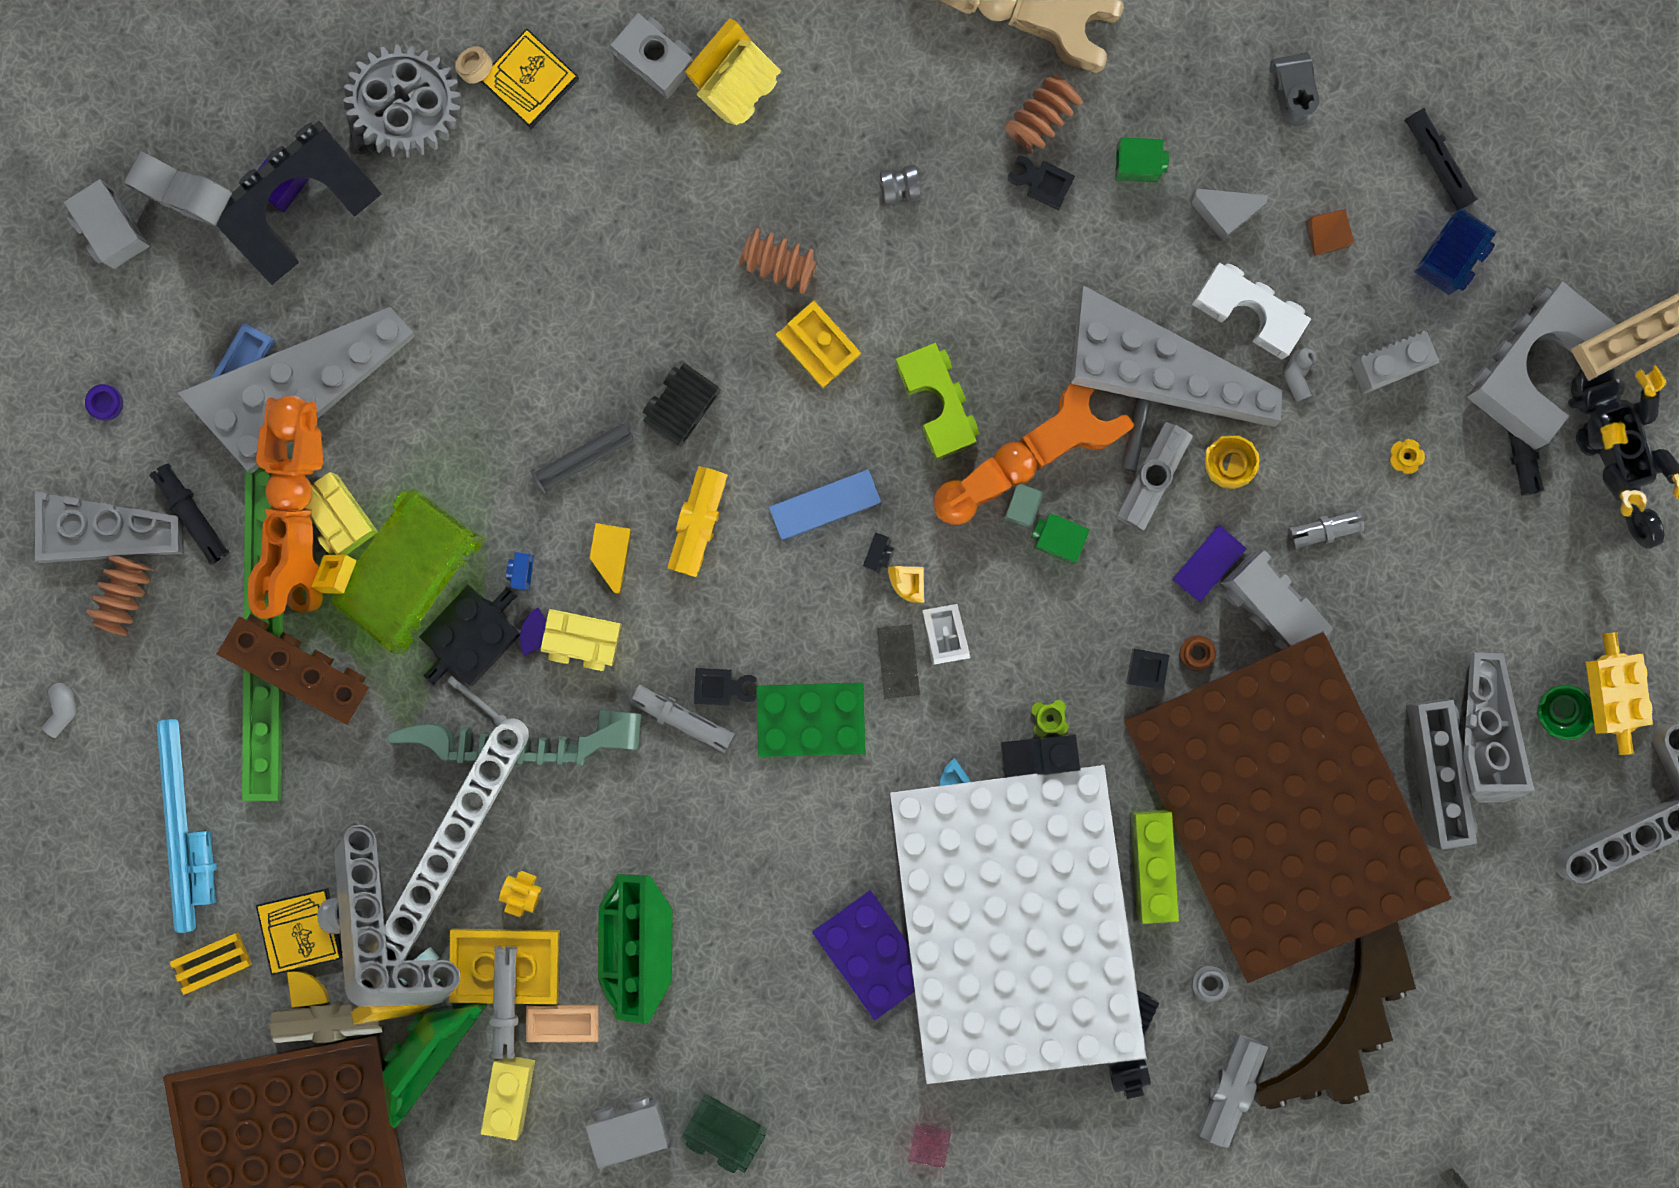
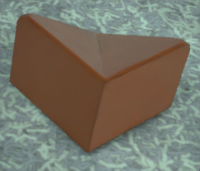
(1329, 232)

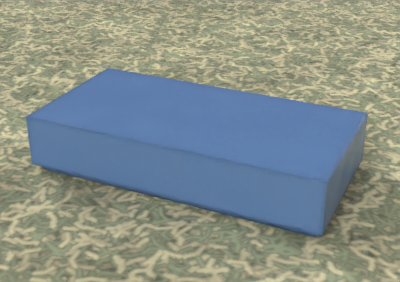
(244, 349)

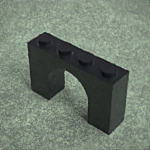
(311, 155)

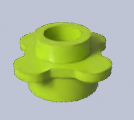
(1058, 724)

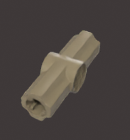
(319, 1023)

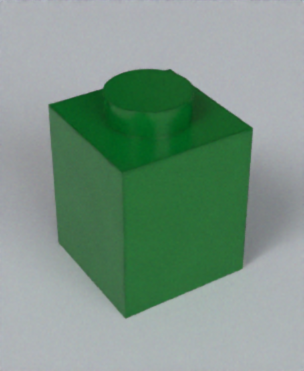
(1140, 159)
(1060, 537)

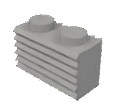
(1394, 361)

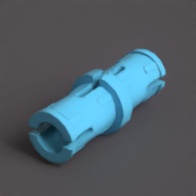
(202, 868)

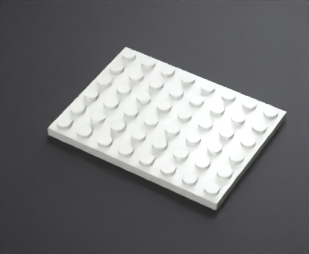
(1017, 925)

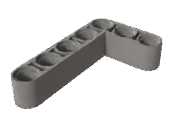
(1623, 834)
(371, 933)

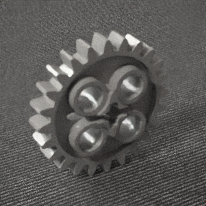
(402, 101)

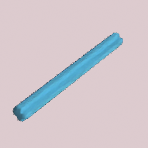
(176, 825)

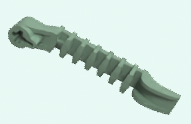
(614, 730)

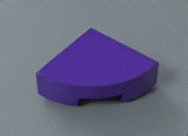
(532, 631)

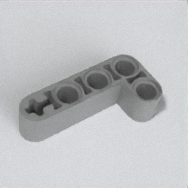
(181, 191)

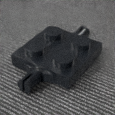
(470, 635)

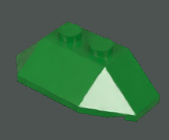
(634, 947)
(424, 1054)

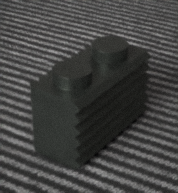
(681, 404)

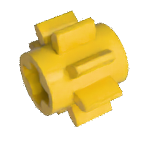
(520, 894)

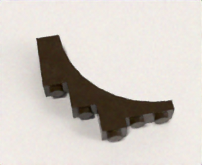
(1335, 1063)

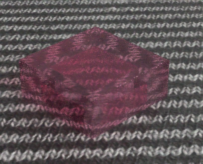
(929, 1145)

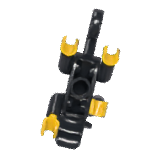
(1623, 446)

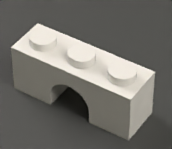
(1279, 321)

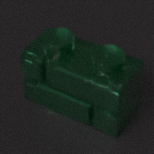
(723, 1134)

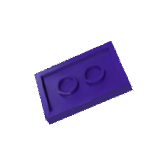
(869, 953)

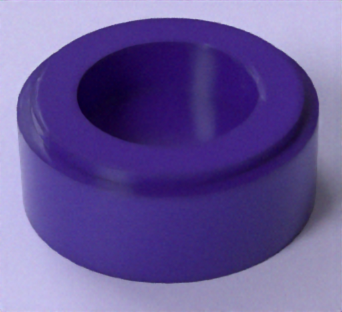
(104, 402)

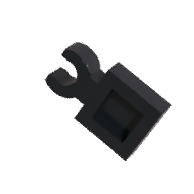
(1047, 184)
(717, 686)

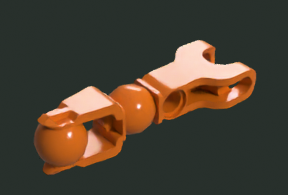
(1018, 461)
(287, 530)

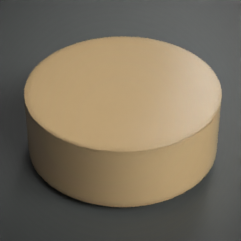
(473, 64)

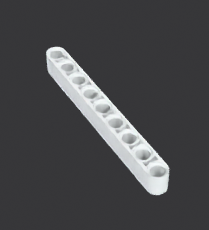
(447, 845)

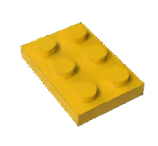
(535, 964)

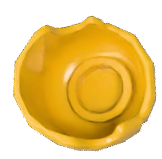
(1242, 464)

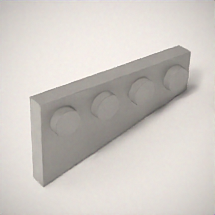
(93, 531)

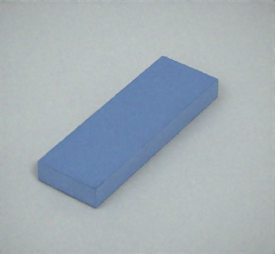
(825, 505)

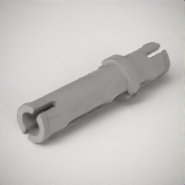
(675, 715)
(504, 1015)

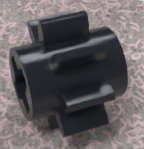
(1130, 1077)

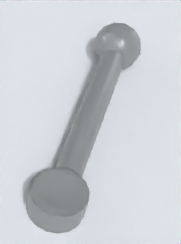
(459, 685)

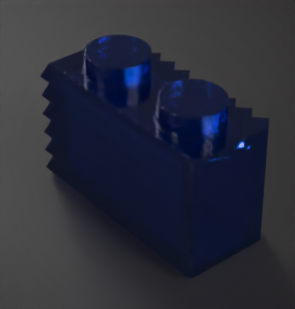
(1456, 252)

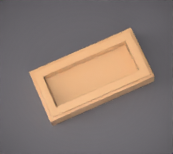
(562, 1023)

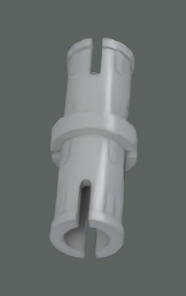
(1326, 529)

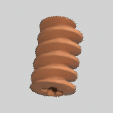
(1042, 112)
(779, 260)
(119, 595)

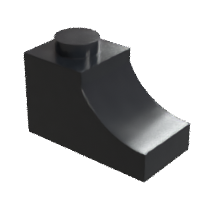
(1041, 755)

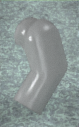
(1296, 372)
(63, 709)

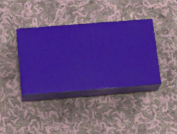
(1209, 563)

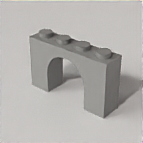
(1505, 386)

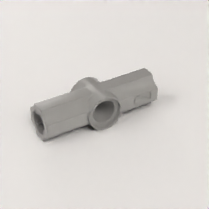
(1165, 457)
(1233, 1090)

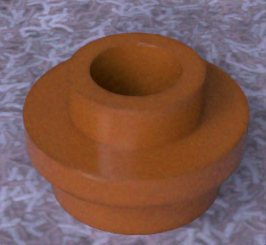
(1208, 657)

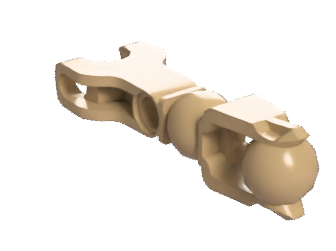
(1055, 21)

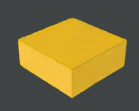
(333, 574)

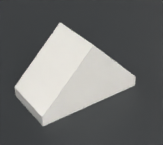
(945, 634)

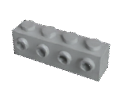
(1442, 773)

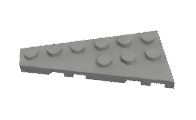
(1145, 361)
(312, 370)

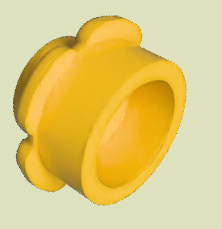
(1397, 458)

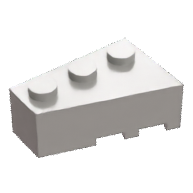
(1272, 602)

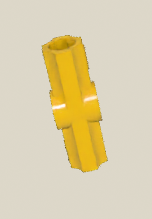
(697, 521)

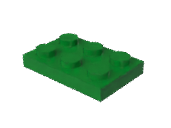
(810, 719)

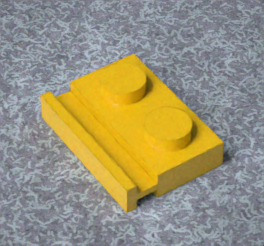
(818, 344)

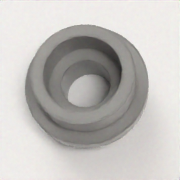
(1221, 983)

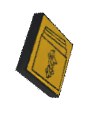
(529, 78)
(294, 934)

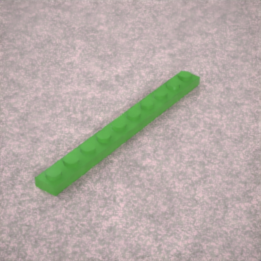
(260, 699)

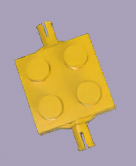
(1619, 693)

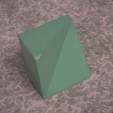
(1023, 505)

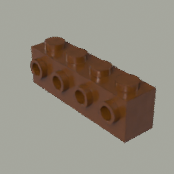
(293, 670)

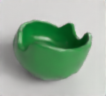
(1574, 707)

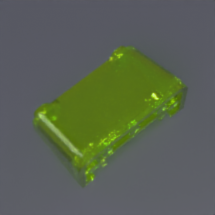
(406, 569)

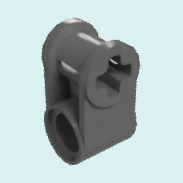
(1295, 82)

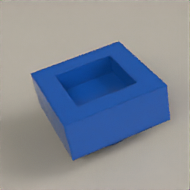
(520, 571)

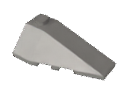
(1493, 736)

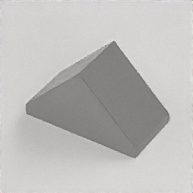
(1226, 210)

